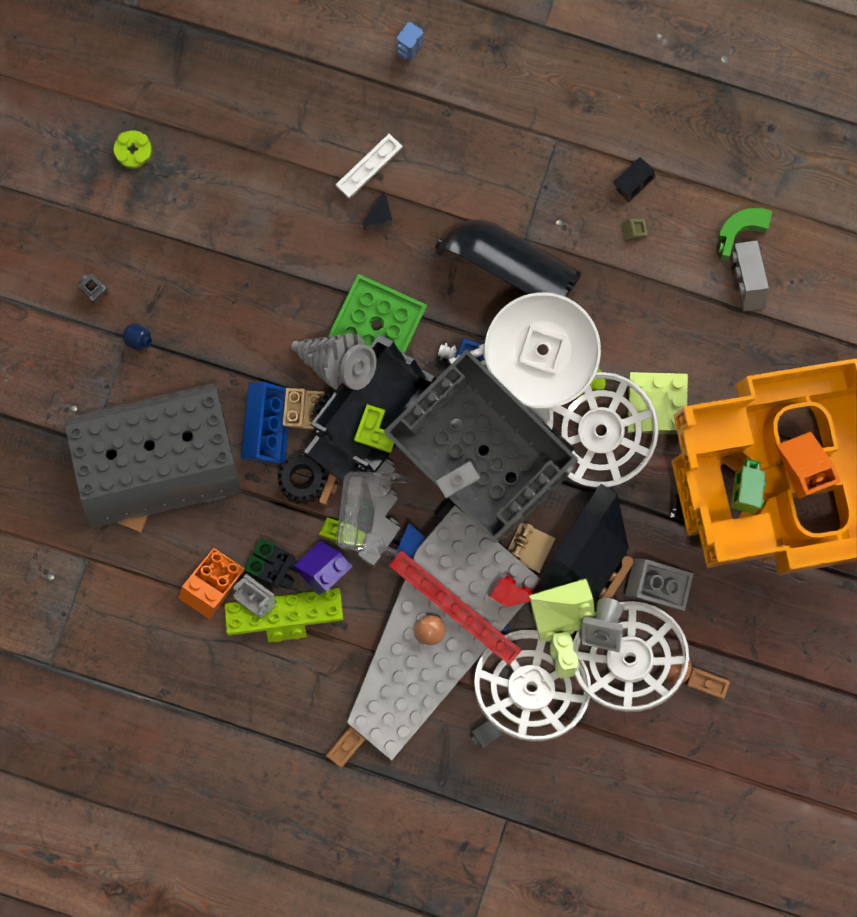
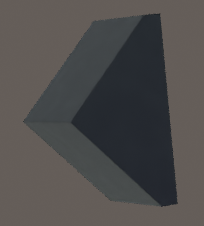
(379, 216)

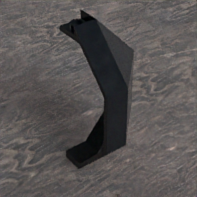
(591, 547)

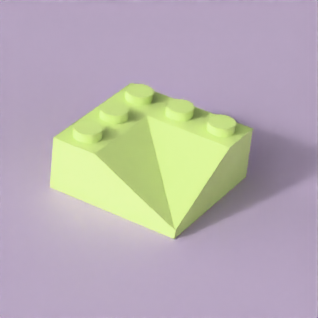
(667, 395)
(561, 609)

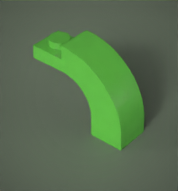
(748, 219)

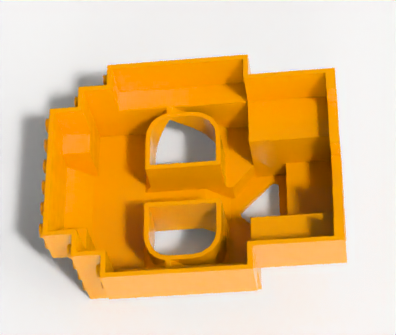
(747, 428)

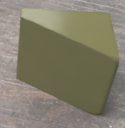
(634, 229)

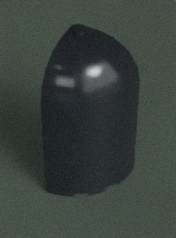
(509, 257)

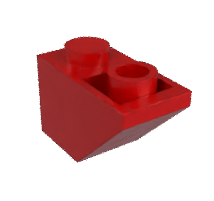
(508, 593)

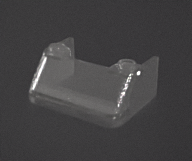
(358, 511)

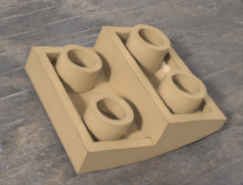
(300, 407)

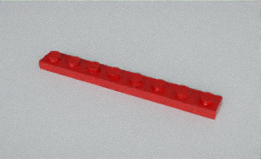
(455, 607)

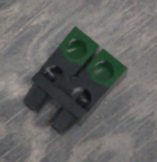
(275, 571)

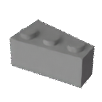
(750, 275)

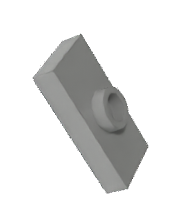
(458, 479)

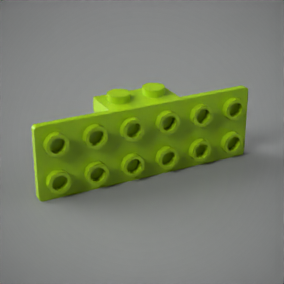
(288, 617)

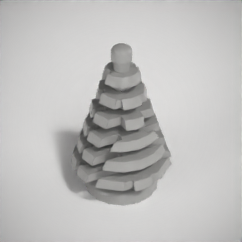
(339, 359)

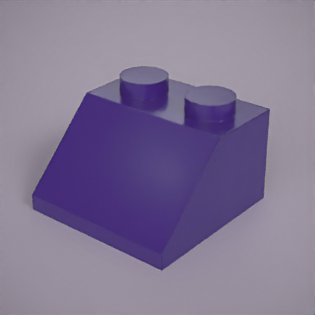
(322, 567)

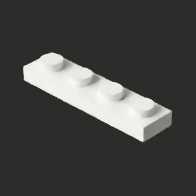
(369, 166)

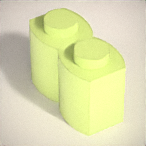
(564, 655)

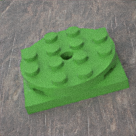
(373, 302)

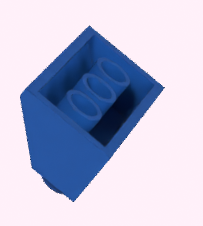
(263, 429)

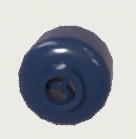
(137, 337)

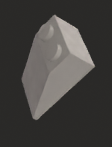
(659, 584)

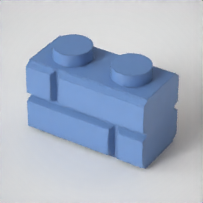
(409, 41)

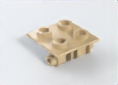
(531, 546)

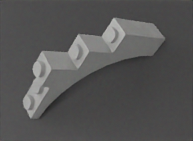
(383, 527)

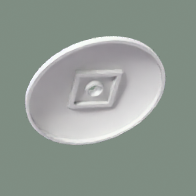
(564, 329)

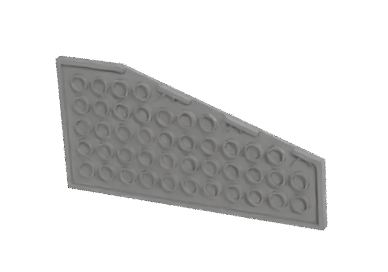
(412, 678)

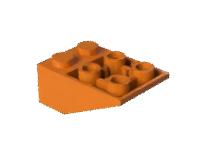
(807, 465)
(210, 583)

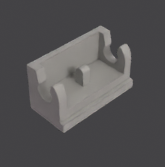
(254, 596)

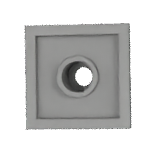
(603, 629)

